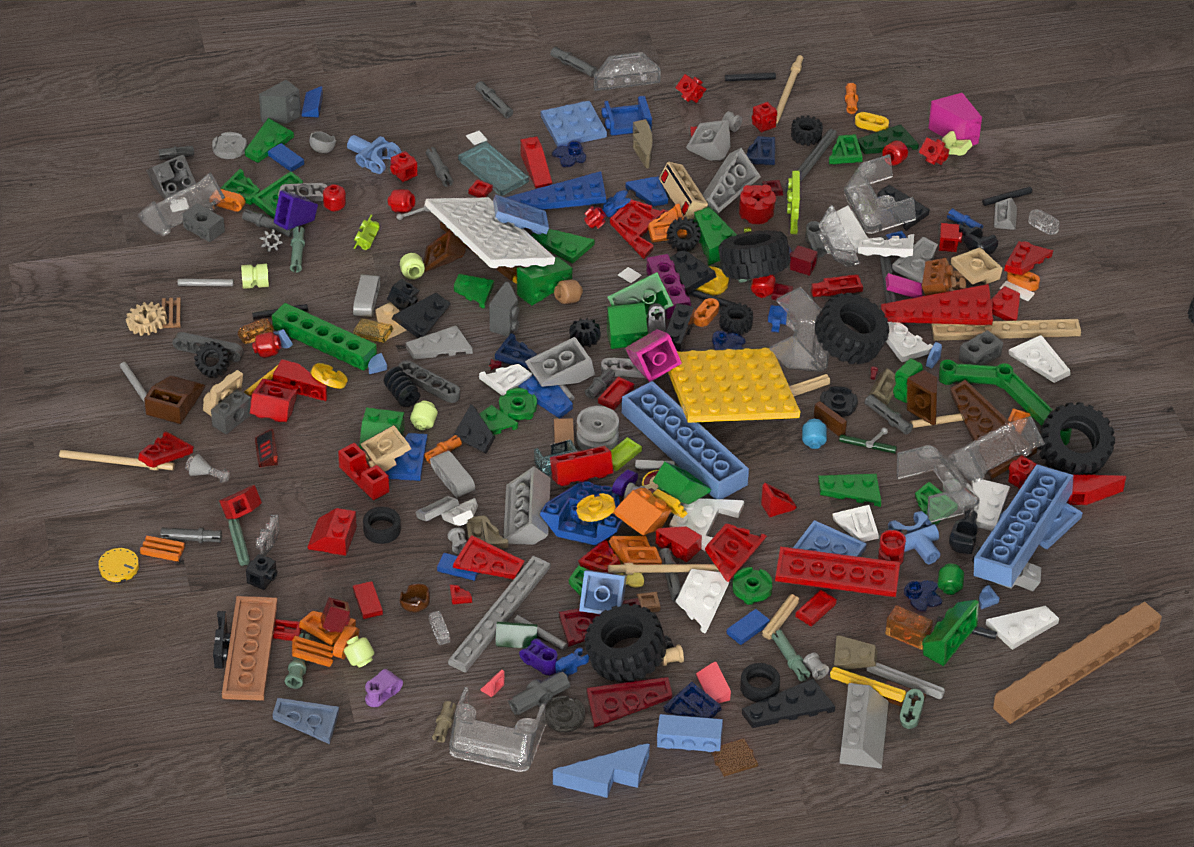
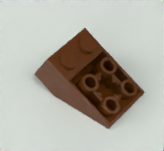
(172, 398)

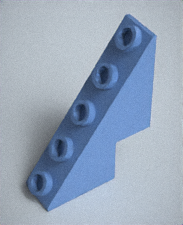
(598, 774)

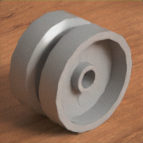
(597, 428)

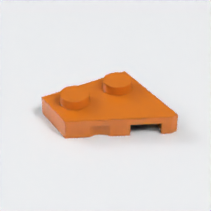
(659, 227)
(313, 625)

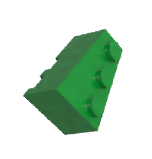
(713, 232)
(540, 281)

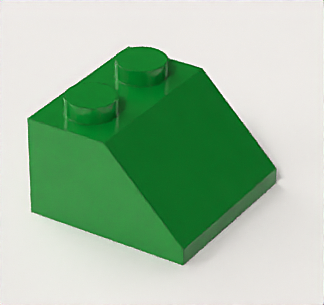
(626, 324)
(379, 420)
(680, 483)

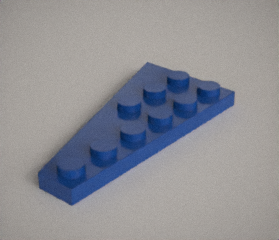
(570, 193)

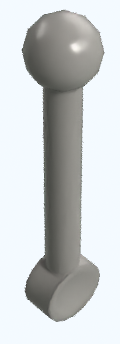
(400, 216)
(869, 444)

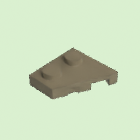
(482, 528)
(854, 654)

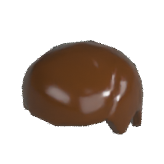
(416, 598)

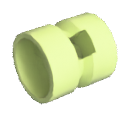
(255, 276)

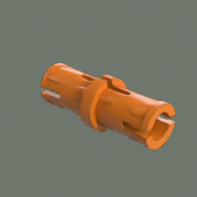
(851, 98)
(441, 447)

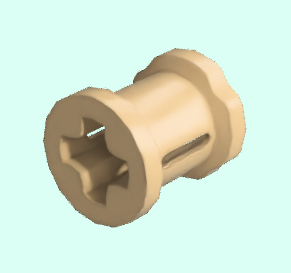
(673, 655)

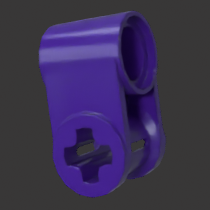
(540, 657)

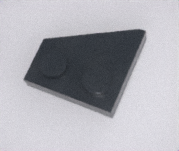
(222, 639)

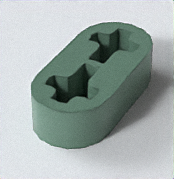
(916, 709)

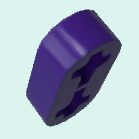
(623, 480)

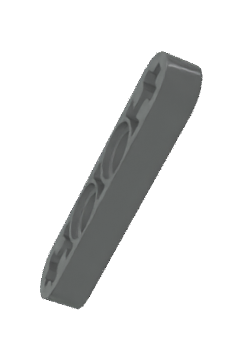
(187, 343)
(447, 391)

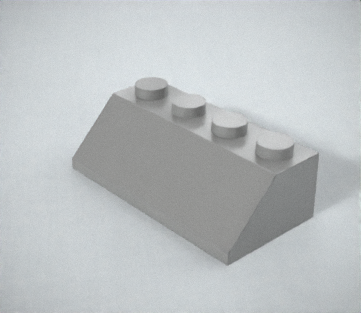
(523, 506)
(864, 727)

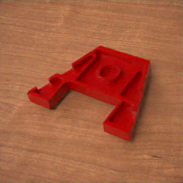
(633, 223)

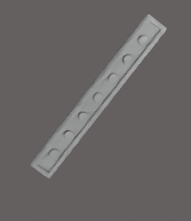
(500, 612)

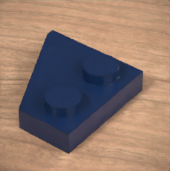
(762, 151)
(514, 352)

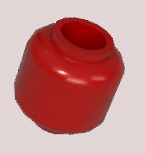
(897, 151)
(334, 197)
(401, 200)
(763, 286)
(267, 344)

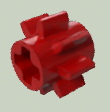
(595, 217)

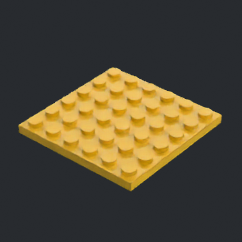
(732, 386)

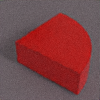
(459, 595)

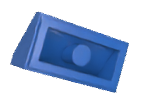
(313, 103)

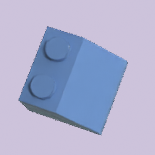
(602, 591)

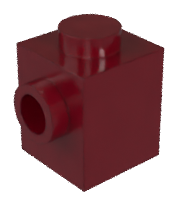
(803, 260)
(335, 615)

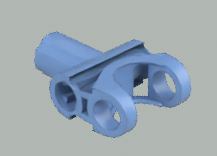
(371, 153)
(920, 536)

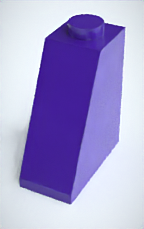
(294, 210)

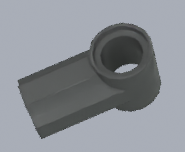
(813, 238)

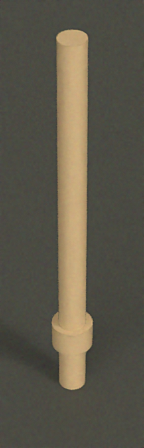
(795, 69)
(111, 459)
(630, 568)

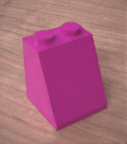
(956, 115)
(654, 354)

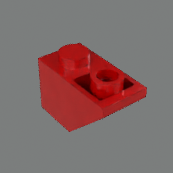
(240, 503)
(681, 540)

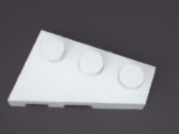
(992, 501)

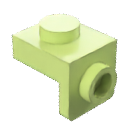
(956, 146)

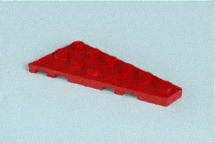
(960, 306)

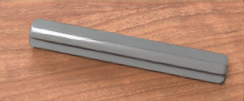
(907, 680)

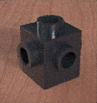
(403, 294)
(261, 571)

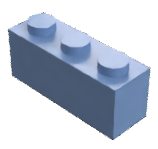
(689, 733)

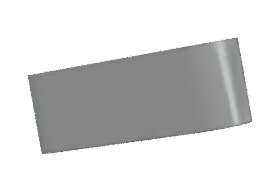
(366, 295)
(452, 474)

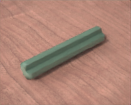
(239, 542)

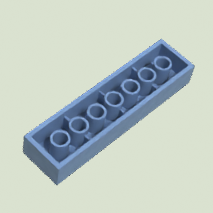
(684, 442)
(1023, 525)

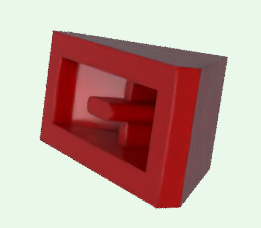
(776, 501)

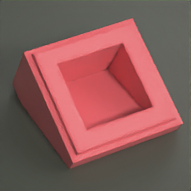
(494, 684)

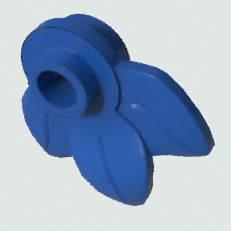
(614, 203)

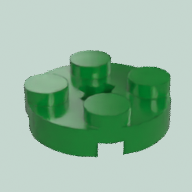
(527, 405)
(748, 593)

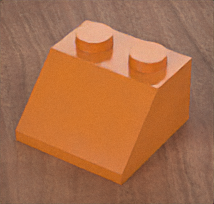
(643, 511)

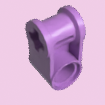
(382, 688)

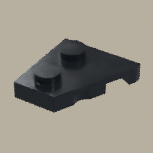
(475, 431)

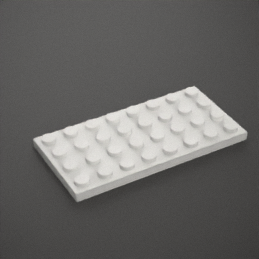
(490, 239)

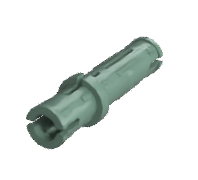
(297, 244)
(795, 661)

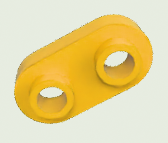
(871, 121)

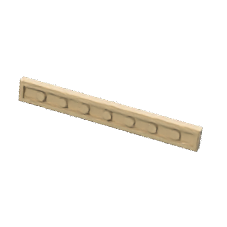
(1009, 329)

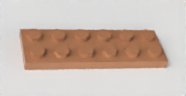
(249, 648)

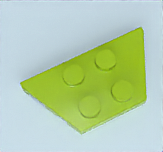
(793, 197)

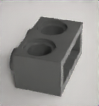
(981, 349)

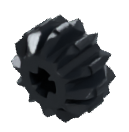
(585, 331)

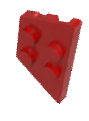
(732, 549)

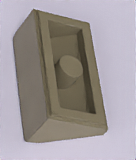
(884, 386)

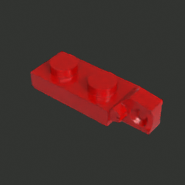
(837, 285)

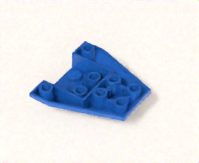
(563, 519)

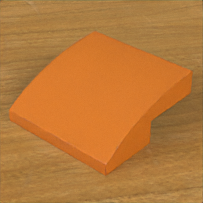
(635, 550)

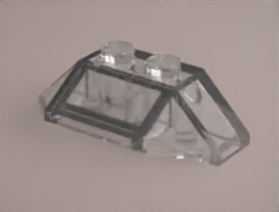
(626, 71)
(836, 239)

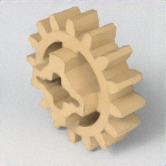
(146, 318)

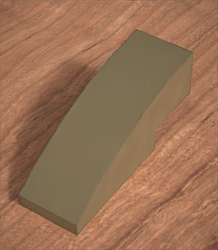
(643, 141)

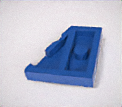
(649, 190)

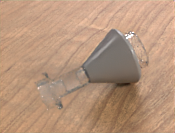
(198, 466)

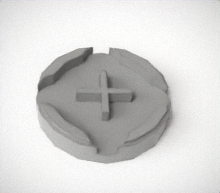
(229, 145)

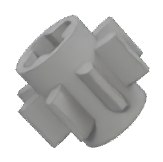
(275, 237)

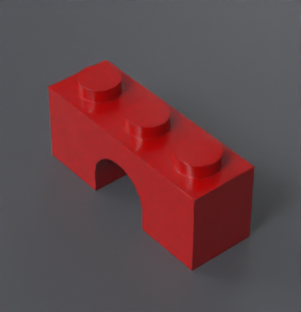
(370, 480)

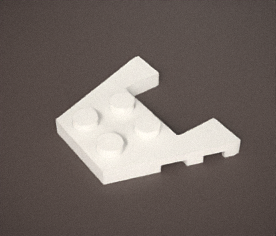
(703, 514)

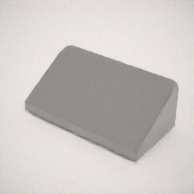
(1005, 214)

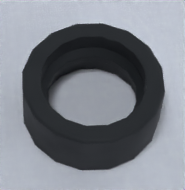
(381, 514)
(759, 670)

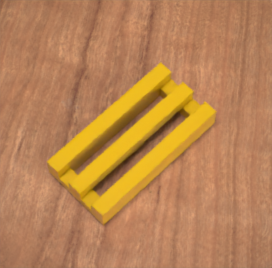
(672, 502)

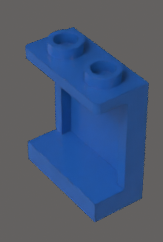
(620, 119)

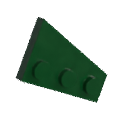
(877, 141)

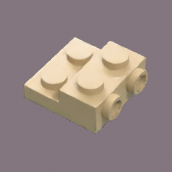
(977, 266)
(222, 390)
(384, 448)

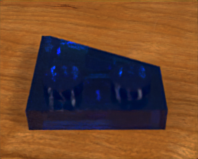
(693, 703)

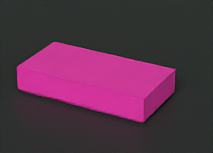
(903, 286)

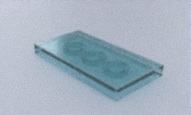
(493, 168)

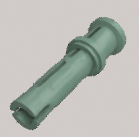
(296, 669)

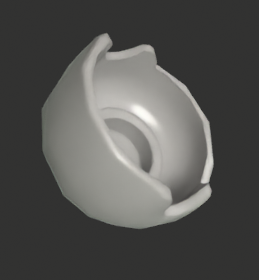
(322, 142)

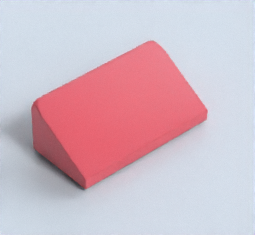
(714, 683)

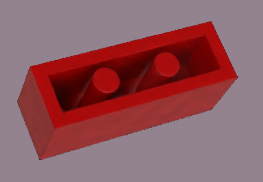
(581, 465)

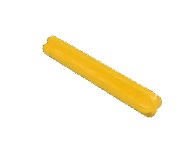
(882, 688)

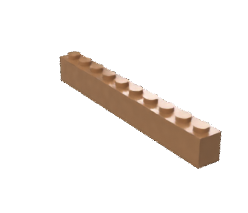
(1076, 662)

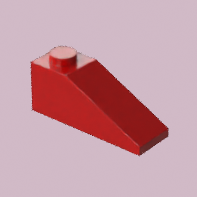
(535, 162)

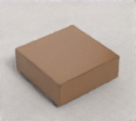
(650, 601)

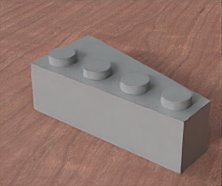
(729, 180)

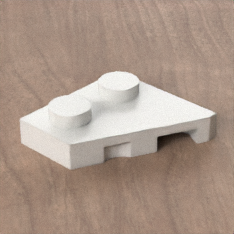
(858, 523)

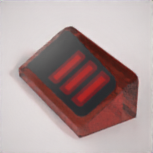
(266, 449)

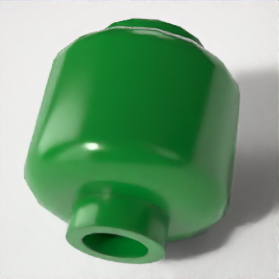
(950, 579)

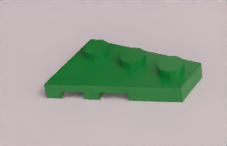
(268, 137)
(565, 245)

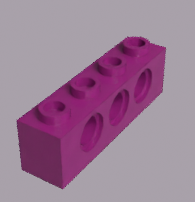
(670, 279)

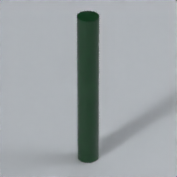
(862, 442)

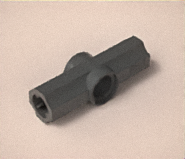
(539, 693)

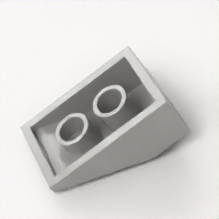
(562, 364)

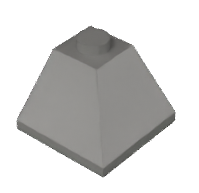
(711, 140)

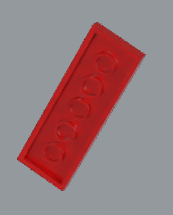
(837, 571)

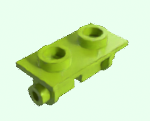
(368, 233)

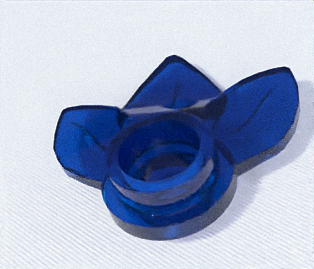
(570, 154)
(724, 341)
(922, 594)

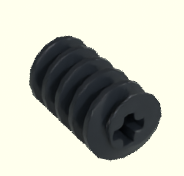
(401, 387)

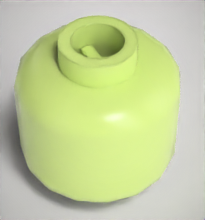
(412, 266)
(423, 415)
(359, 651)

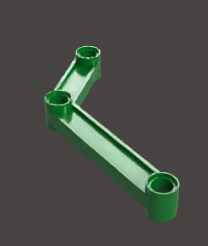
(1004, 378)

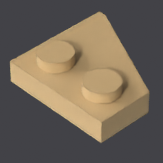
(384, 315)

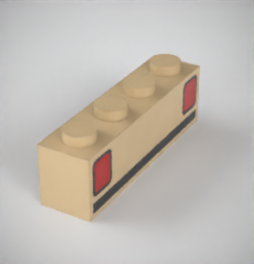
(682, 189)

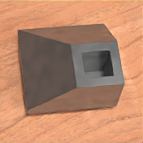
(171, 176)

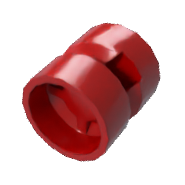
(892, 546)

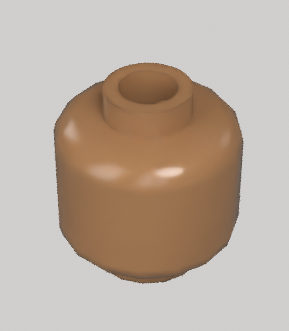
(568, 291)

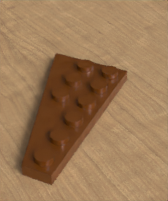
(980, 418)

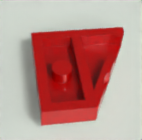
(1006, 304)
(599, 558)

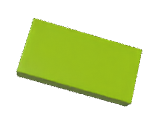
(624, 453)

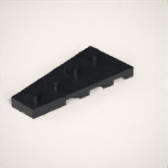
(789, 704)

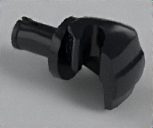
(974, 239)
(964, 533)

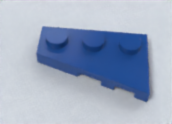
(549, 397)
(411, 463)

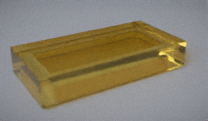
(373, 330)

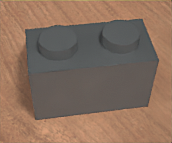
(280, 103)
(504, 311)

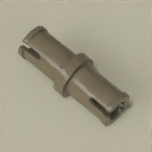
(444, 721)

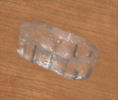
(1044, 221)
(439, 628)

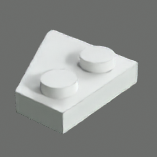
(505, 378)
(461, 514)

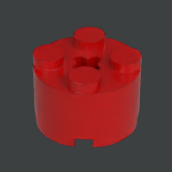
(757, 204)

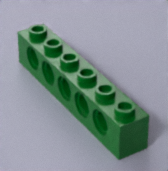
(324, 336)

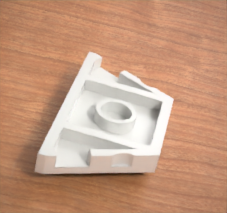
(702, 595)

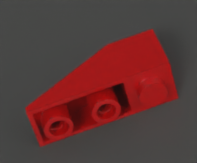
(296, 375)
(1093, 488)

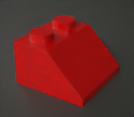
(273, 400)
(334, 532)

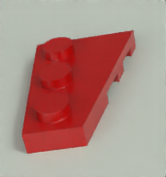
(1025, 257)
(164, 450)
(487, 559)

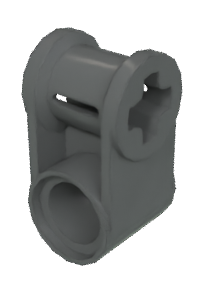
(656, 322)

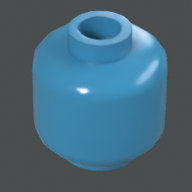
(815, 433)

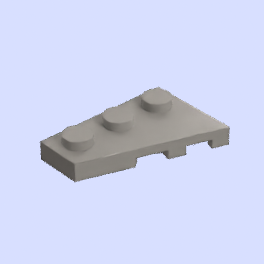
(913, 266)
(440, 342)

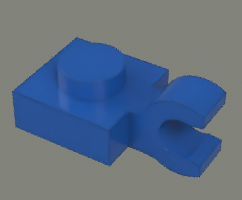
(777, 316)
(571, 662)

